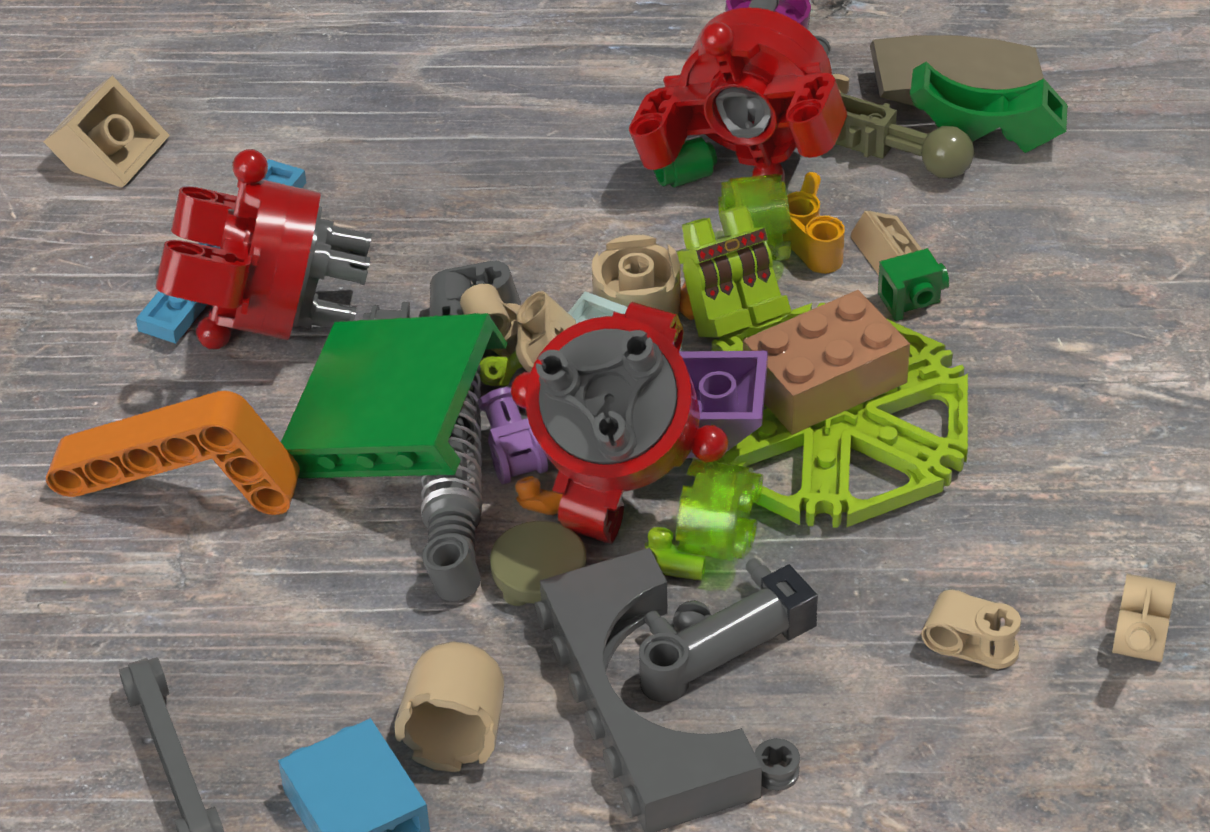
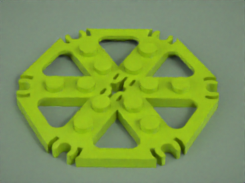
(868, 430)

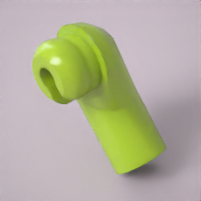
(499, 370)
(670, 560)

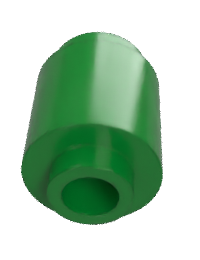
(693, 163)

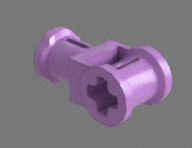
(510, 438)

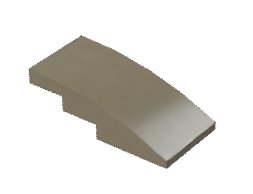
(964, 59)

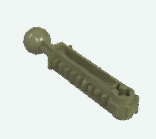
(874, 131)

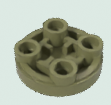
(532, 554)

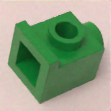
(911, 282)

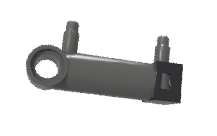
(674, 659)

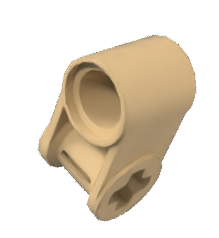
(538, 323)
(970, 626)

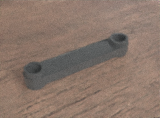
(147, 685)

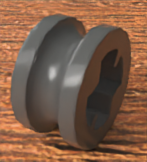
(775, 751)

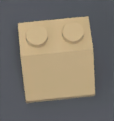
(107, 135)

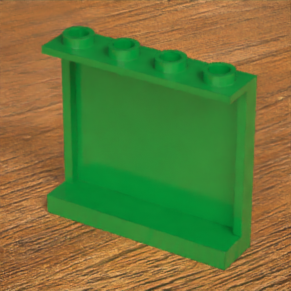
(388, 396)

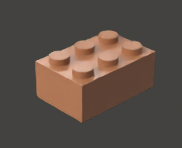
(830, 360)

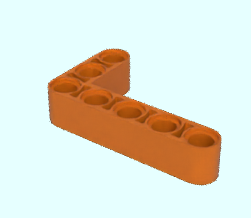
(175, 436)

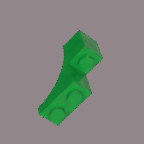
(1025, 113)

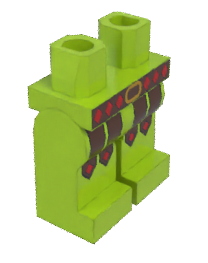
(730, 275)

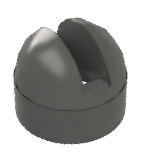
(689, 614)

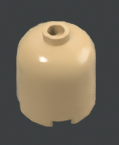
(451, 707)

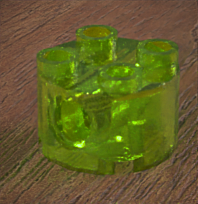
(767, 205)
(717, 510)

